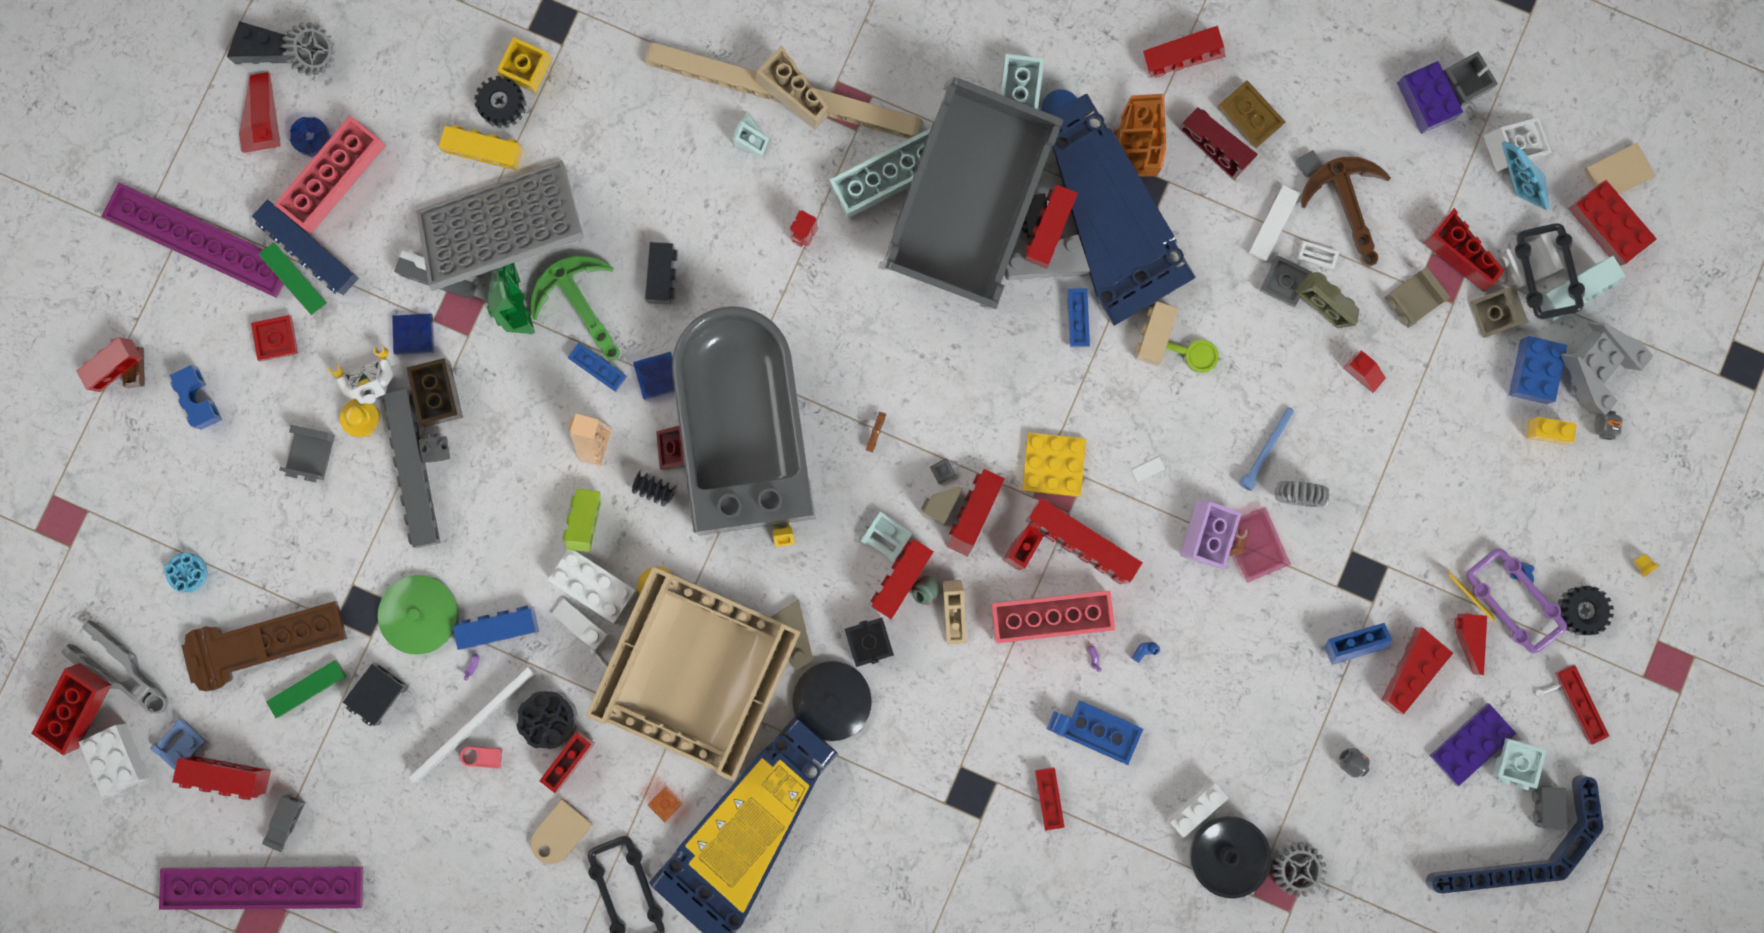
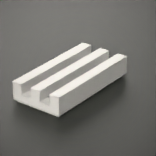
(1301, 251)

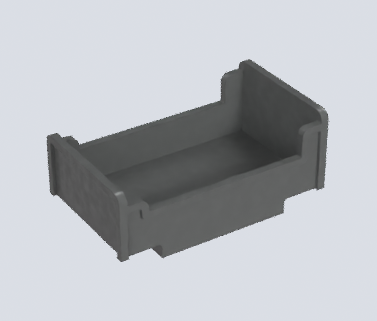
(971, 192)

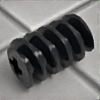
(652, 489)

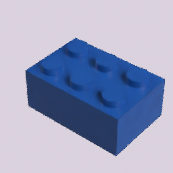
(1537, 370)

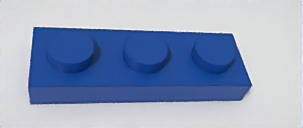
(1078, 317)
(597, 367)

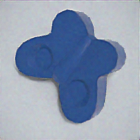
(1527, 569)

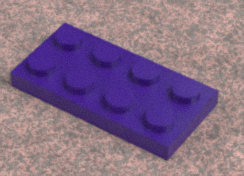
(1472, 744)

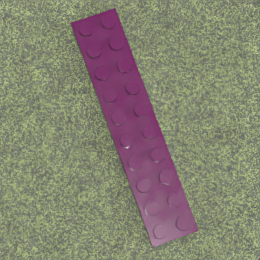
(191, 238)
(261, 888)

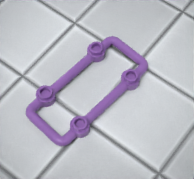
(1549, 610)

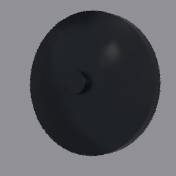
(832, 700)
(1230, 857)

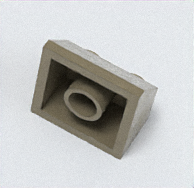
(1499, 311)
(940, 505)

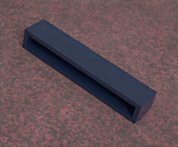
(305, 247)

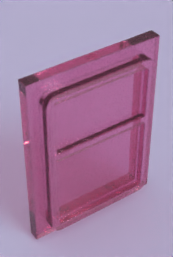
(1262, 548)

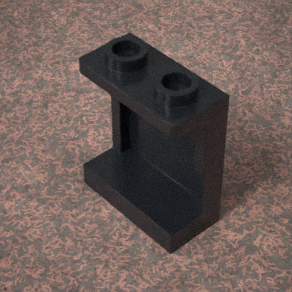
(374, 694)

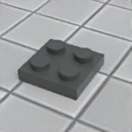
(1283, 280)

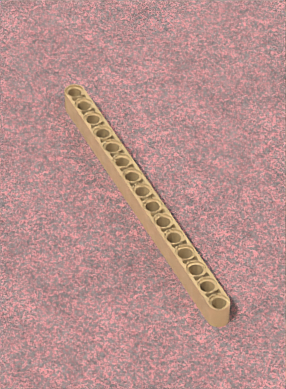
(745, 81)

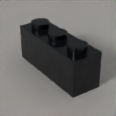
(661, 273)

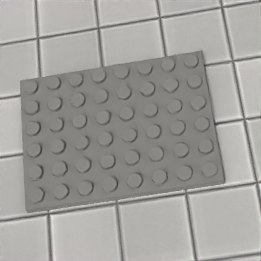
(498, 225)

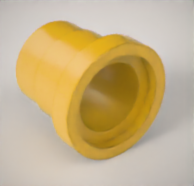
(1645, 564)

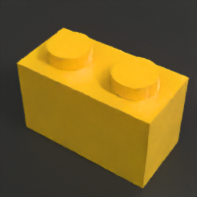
(1551, 430)

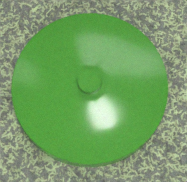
(418, 614)

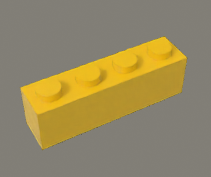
(480, 147)

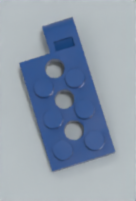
(1085, 736)

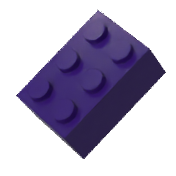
(1429, 97)

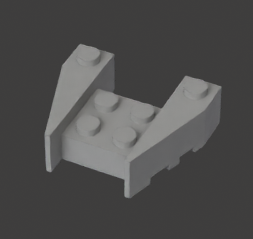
(1598, 360)

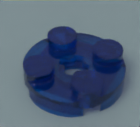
(301, 128)

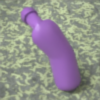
(1094, 658)
(472, 667)

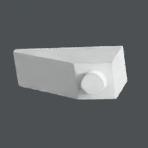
(580, 624)

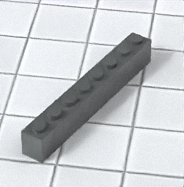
(412, 473)

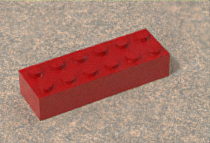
(1083, 541)

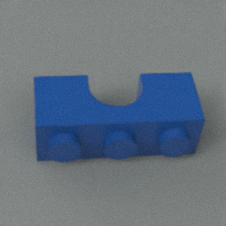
(186, 384)

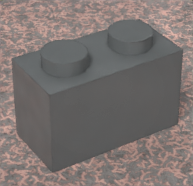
(1550, 807)

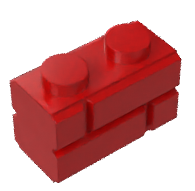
(803, 228)

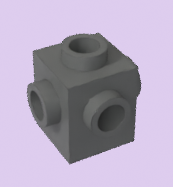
(434, 448)

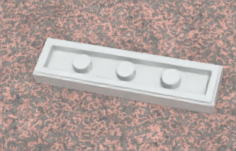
(1274, 223)

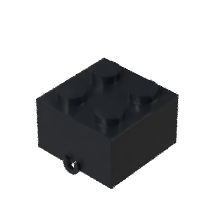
(869, 642)

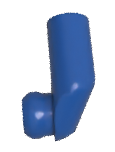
(1145, 649)

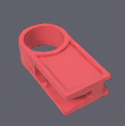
(486, 757)

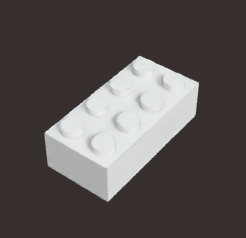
(593, 585)

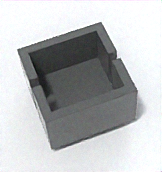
(1465, 79)

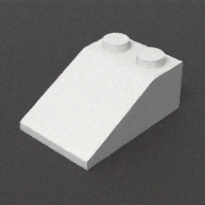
(1525, 134)

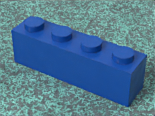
(495, 629)

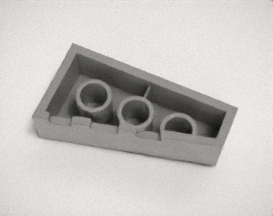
(1066, 261)

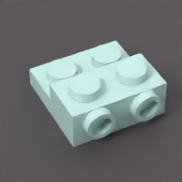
(1520, 764)

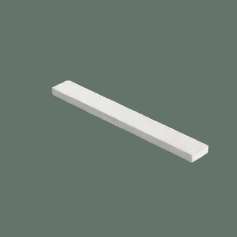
(472, 725)

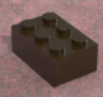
(434, 392)

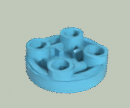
(186, 572)

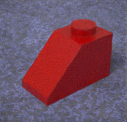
(1365, 371)
(1023, 548)

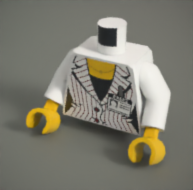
(367, 381)

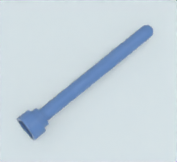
(1248, 480)

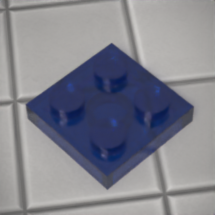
(413, 334)
(655, 375)

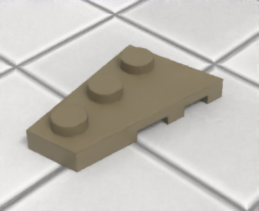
(793, 617)

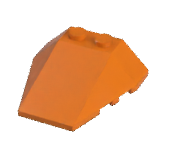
(1144, 133)

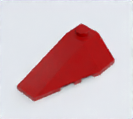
(259, 118)

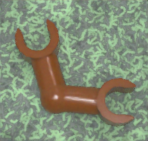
(876, 430)
(1239, 549)

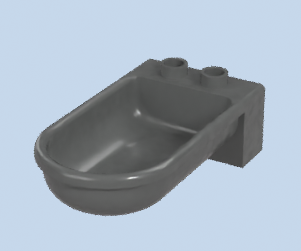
(740, 423)

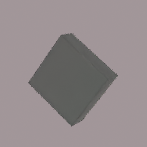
(1309, 163)
(942, 471)

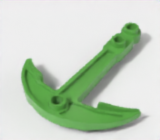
(571, 267)

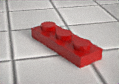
(1049, 798)

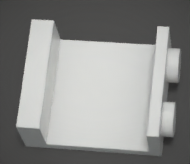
(1543, 261)

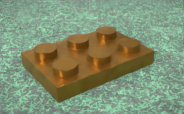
(1251, 114)

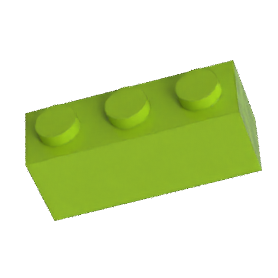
(582, 520)

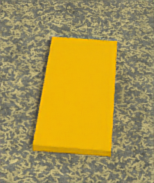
(1471, 595)

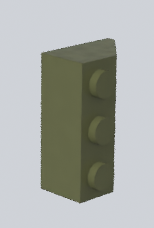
(1328, 300)

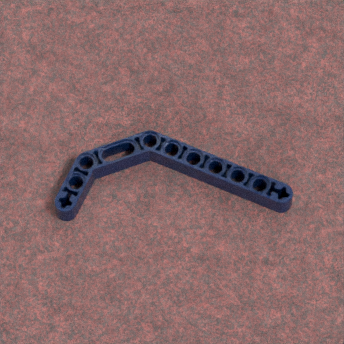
(1546, 867)

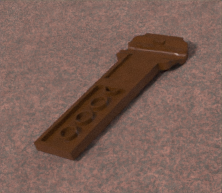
(215, 655)

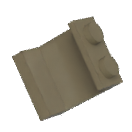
(1416, 297)

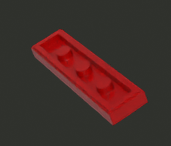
(1582, 704)

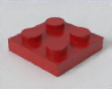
(274, 338)

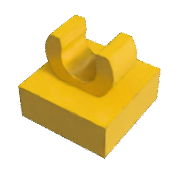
(783, 536)

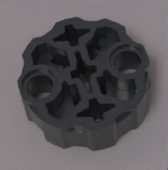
(562, 732)

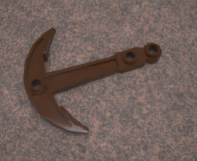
(1344, 188)

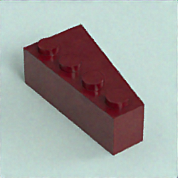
(1218, 143)

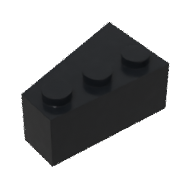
(256, 45)

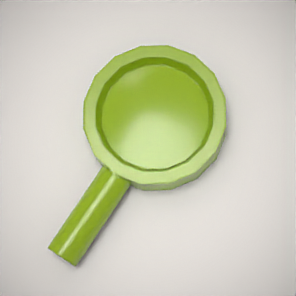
(1199, 356)

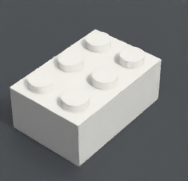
(113, 760)

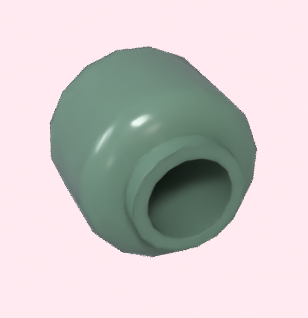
(926, 590)

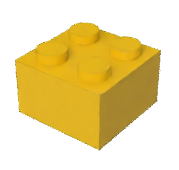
(524, 64)

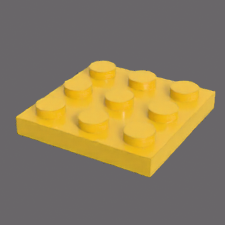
(1054, 464)

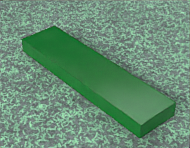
(292, 278)
(306, 689)

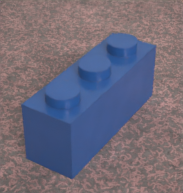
(1358, 643)

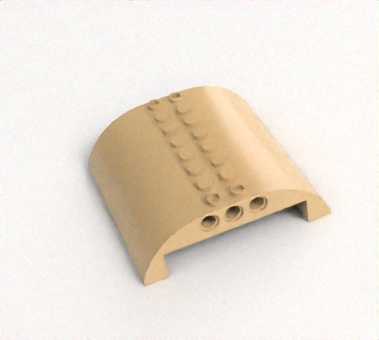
(693, 672)

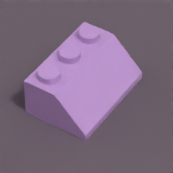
(1210, 534)

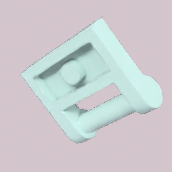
(891, 532)

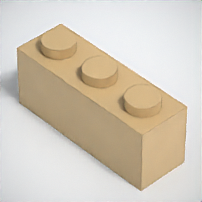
(1156, 333)

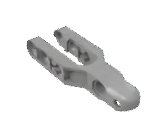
(136, 687)

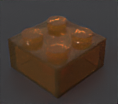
(665, 804)

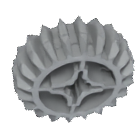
(311, 34)
(1302, 494)
(1304, 863)

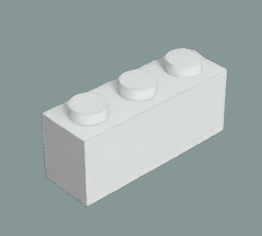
(1197, 809)

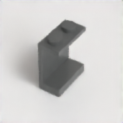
(308, 454)

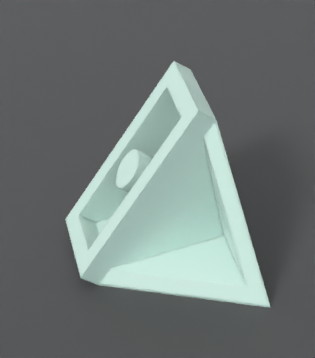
(749, 136)

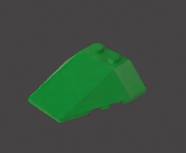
(507, 301)

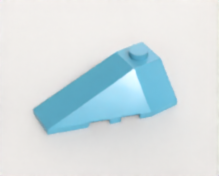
(1526, 176)

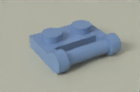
(184, 747)

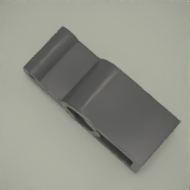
(283, 822)

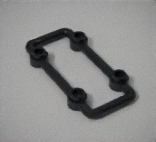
(1534, 298)
(634, 858)

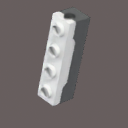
(413, 267)

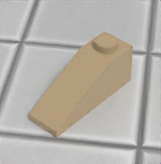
(954, 611)

